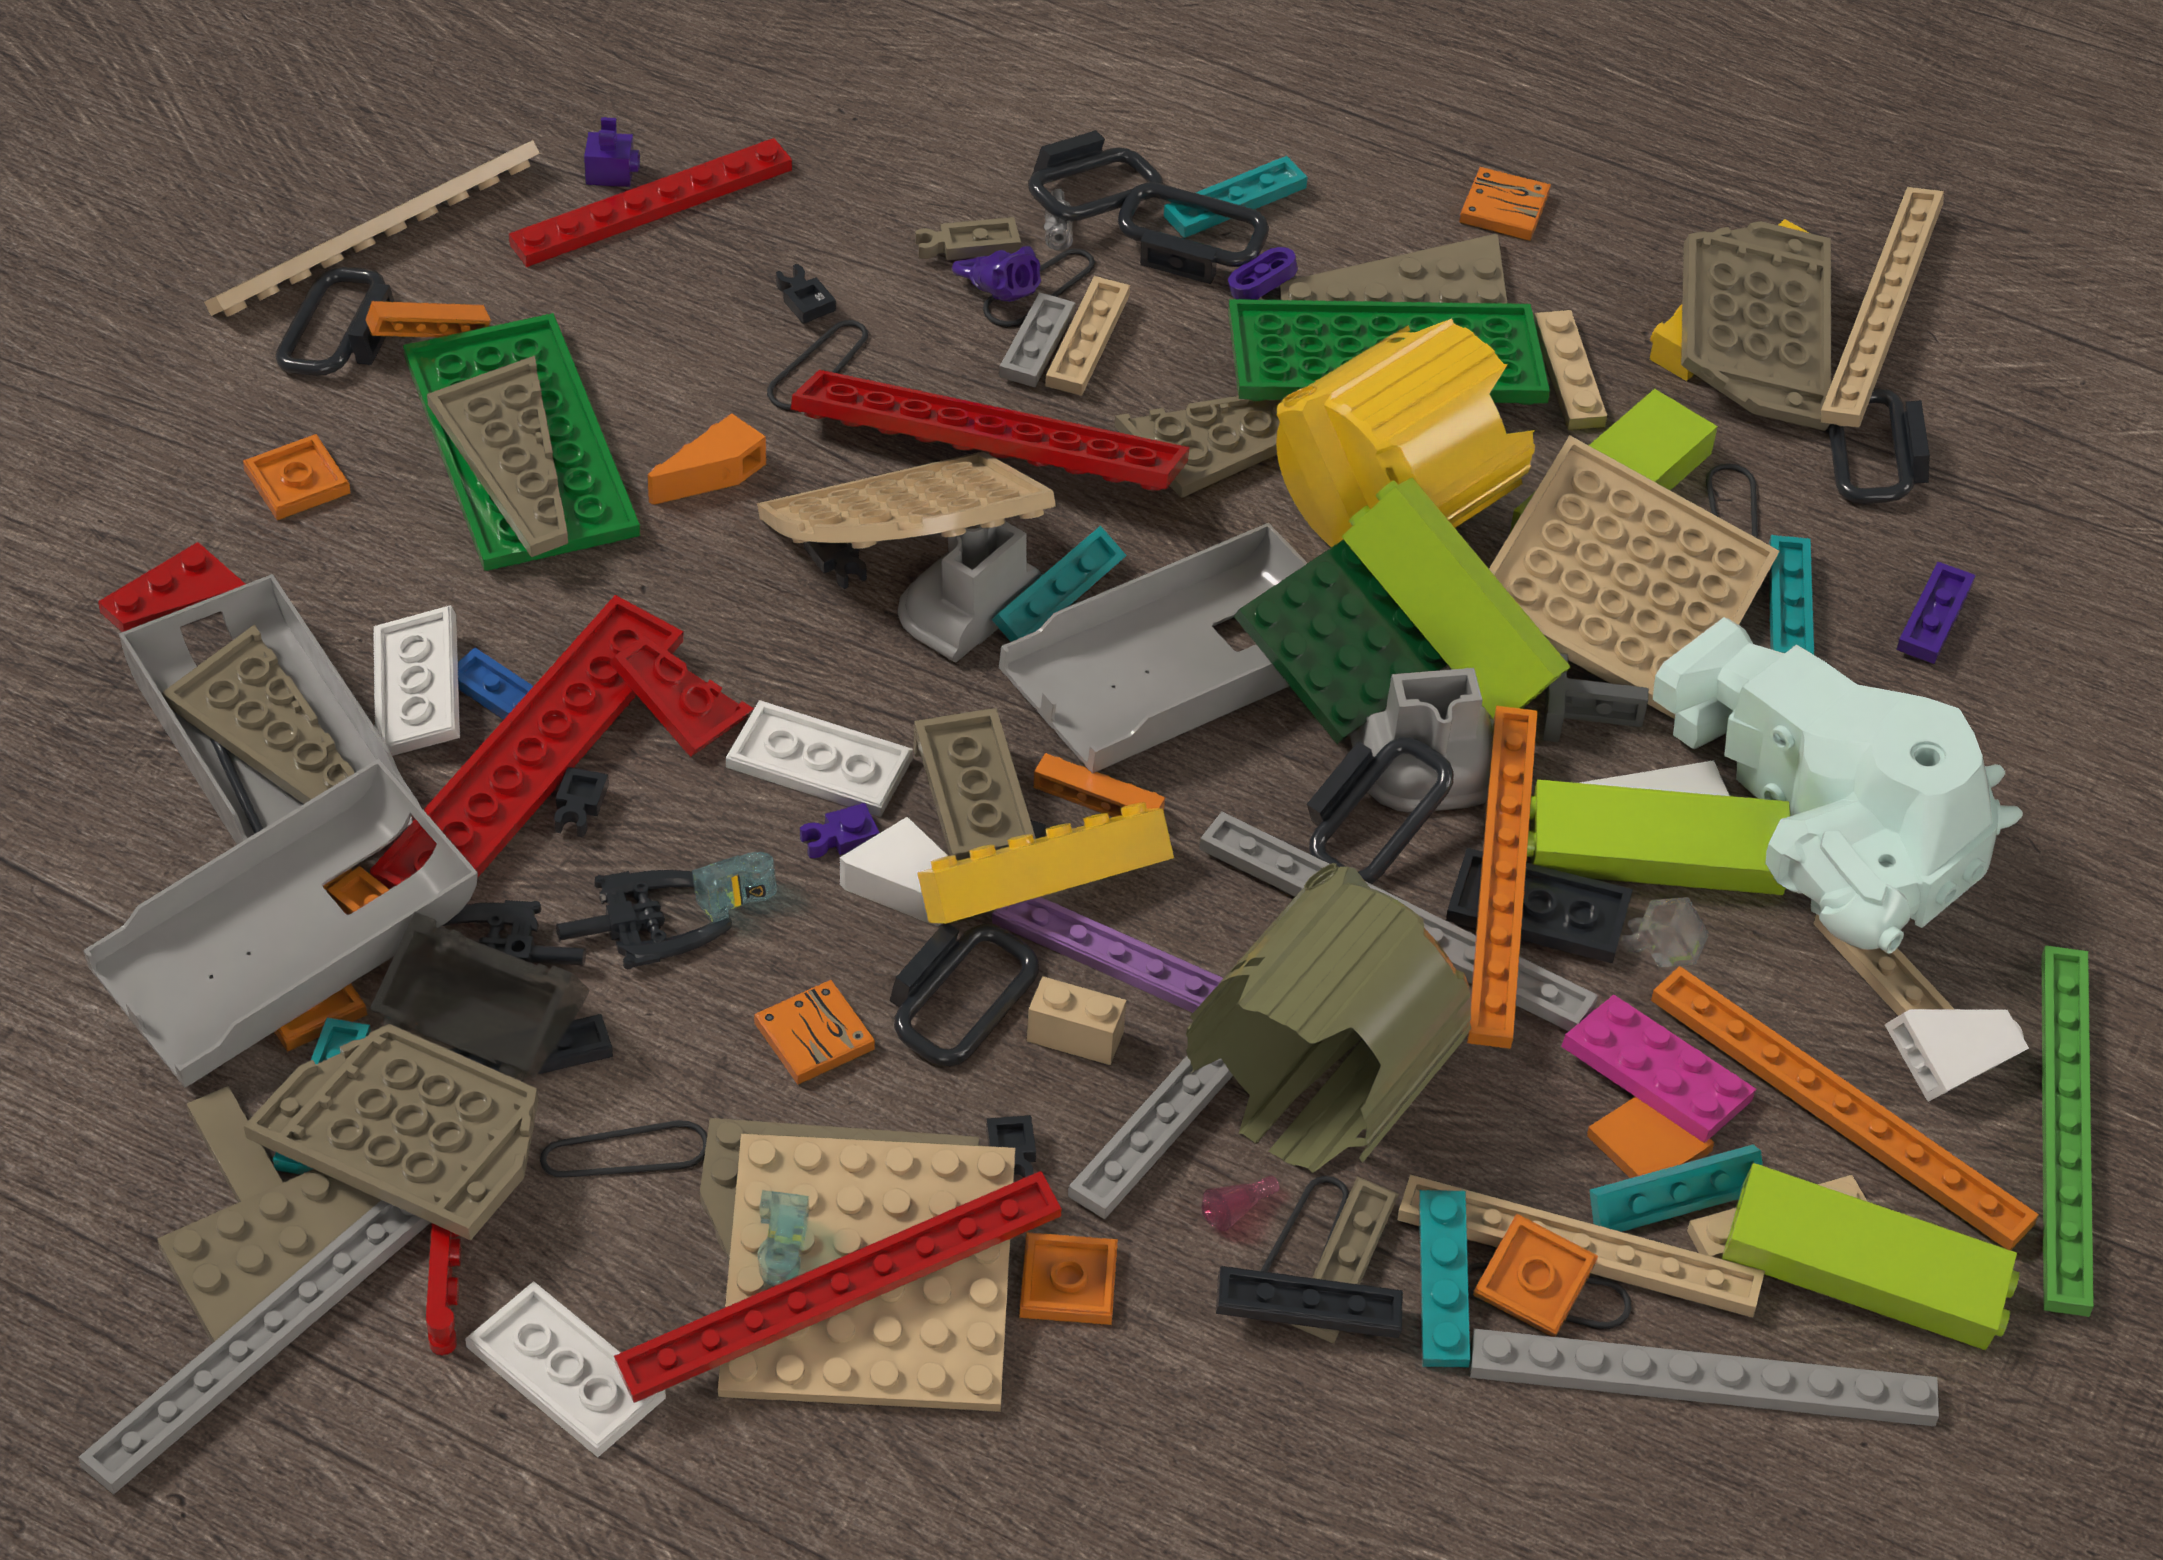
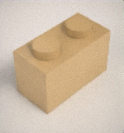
(1076, 1020)

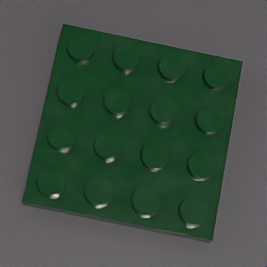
(1337, 639)

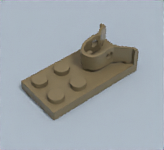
(972, 780)

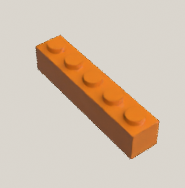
(424, 319)
(1090, 789)

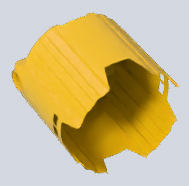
(1397, 416)

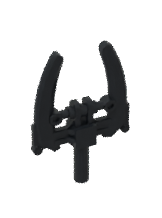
(626, 920)
(520, 942)

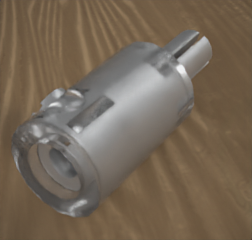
(1058, 231)

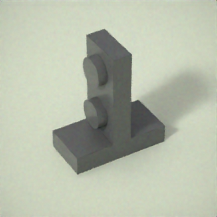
(1591, 702)

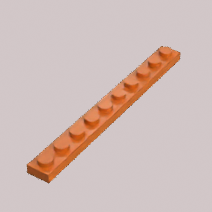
(1502, 878)
(1845, 1108)

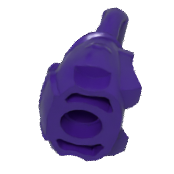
(1002, 273)

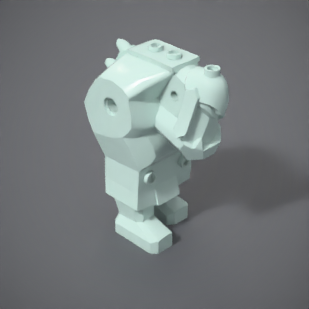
(1877, 781)

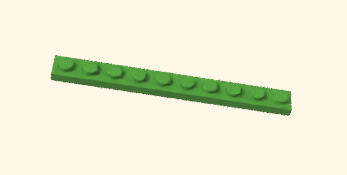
(2066, 1133)

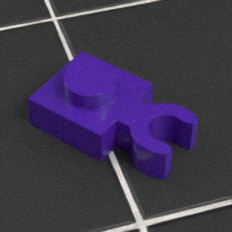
(842, 830)

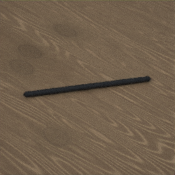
(238, 787)

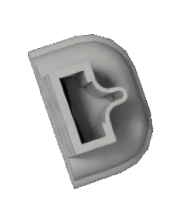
(966, 588)
(1448, 717)

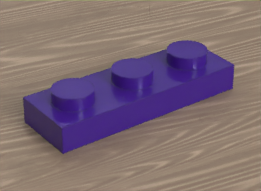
(1935, 612)

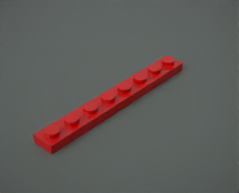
(649, 202)

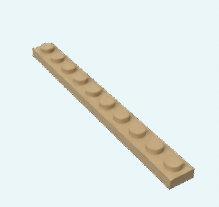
(362, 235)
(1882, 308)

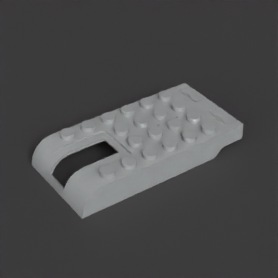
(1146, 653)
(161, 658)
(270, 927)

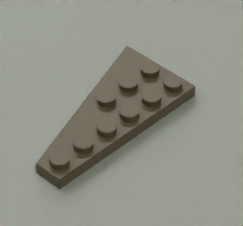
(1447, 274)
(1221, 435)
(507, 444)
(260, 717)
(258, 1244)

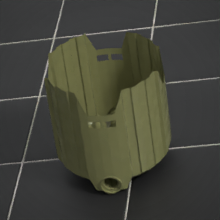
(1312, 986)

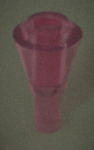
(1228, 1204)

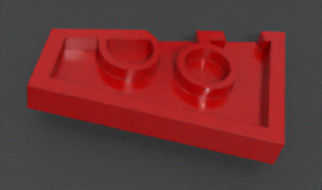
(169, 587)
(680, 700)

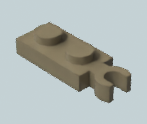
(969, 239)

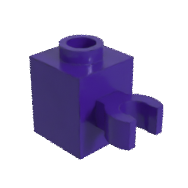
(610, 156)

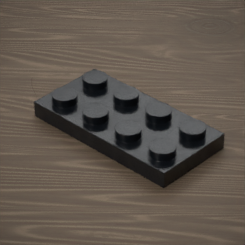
(1558, 908)

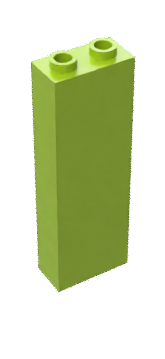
(1654, 440)
(1453, 596)
(1654, 836)
(1872, 1257)

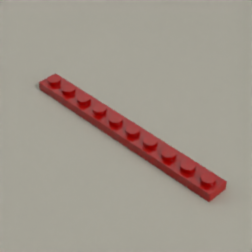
(836, 1286)

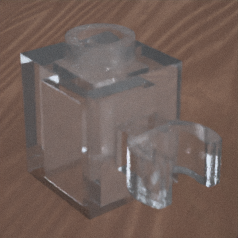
(1669, 931)

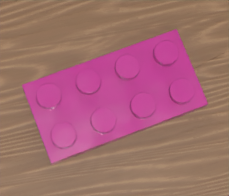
(1659, 1068)

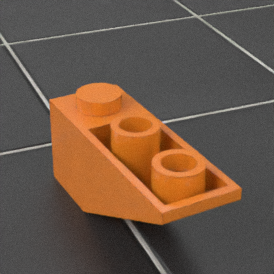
(713, 461)

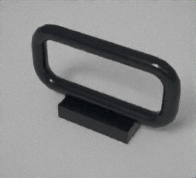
(1078, 156)
(1185, 256)
(356, 339)
(1909, 446)
(1351, 783)
(932, 968)

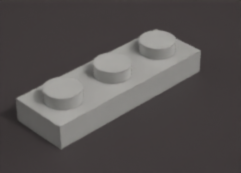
(1037, 339)

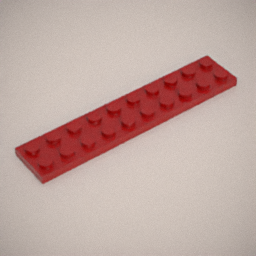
(991, 429)
(531, 746)

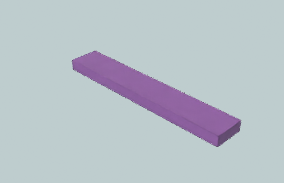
(1108, 951)

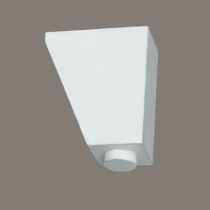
(888, 868)
(1954, 1045)

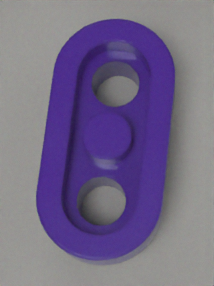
(1263, 273)

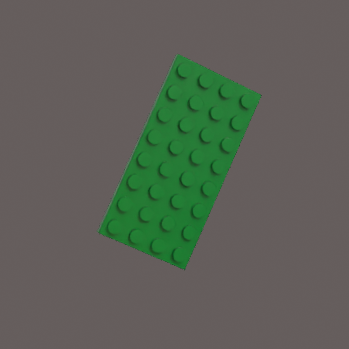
(1296, 342)
(587, 477)

